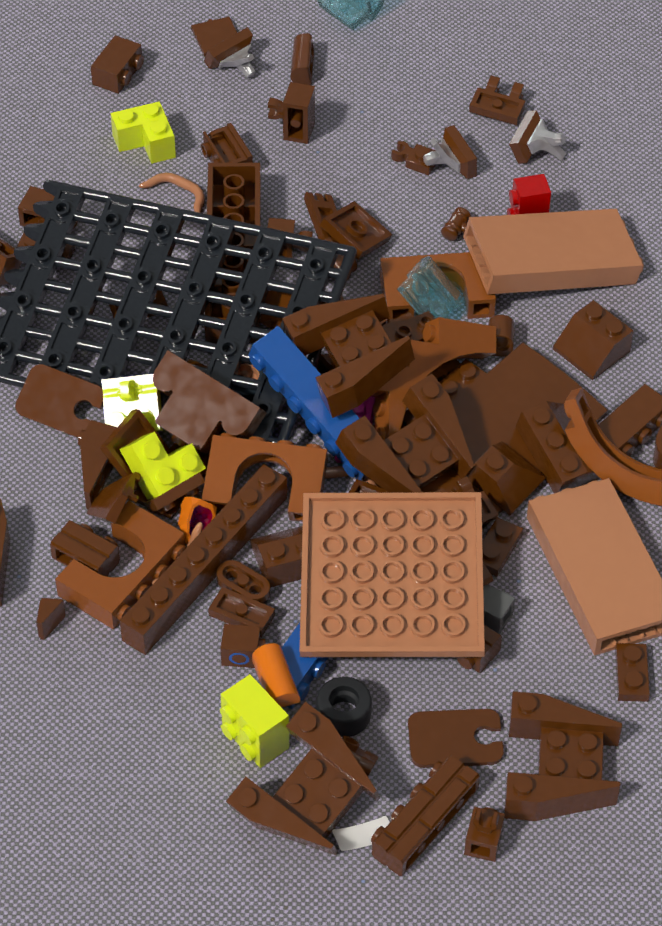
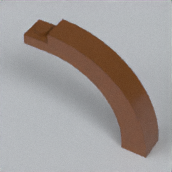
(605, 458)

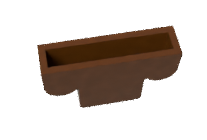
(201, 406)

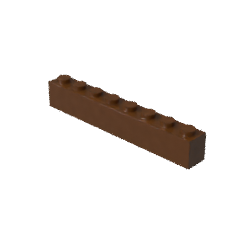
(199, 561)

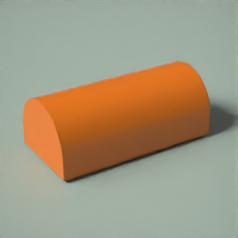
(275, 674)

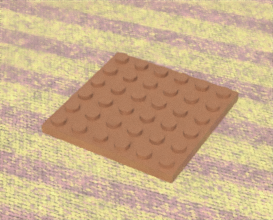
(392, 575)

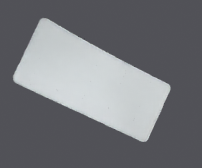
(358, 835)

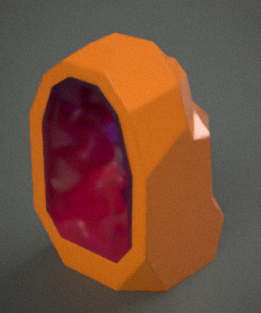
(195, 511)

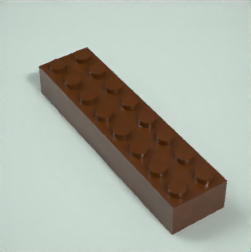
(233, 195)

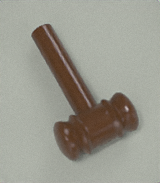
(456, 224)

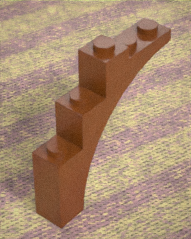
(444, 342)

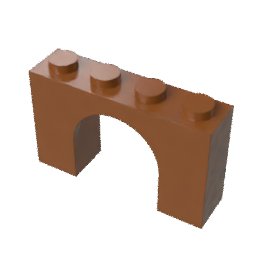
(456, 266)
(233, 455)
(113, 597)

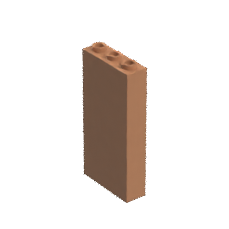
(552, 251)
(599, 564)

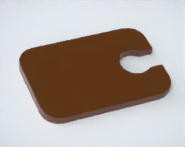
(52, 399)
(452, 732)

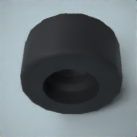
(345, 690)

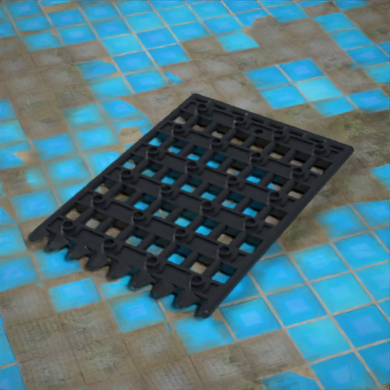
(142, 287)

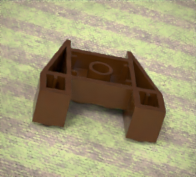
(356, 345)
(417, 451)
(567, 761)
(314, 793)

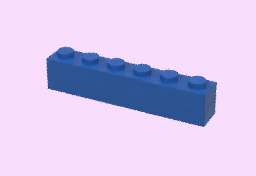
(295, 378)

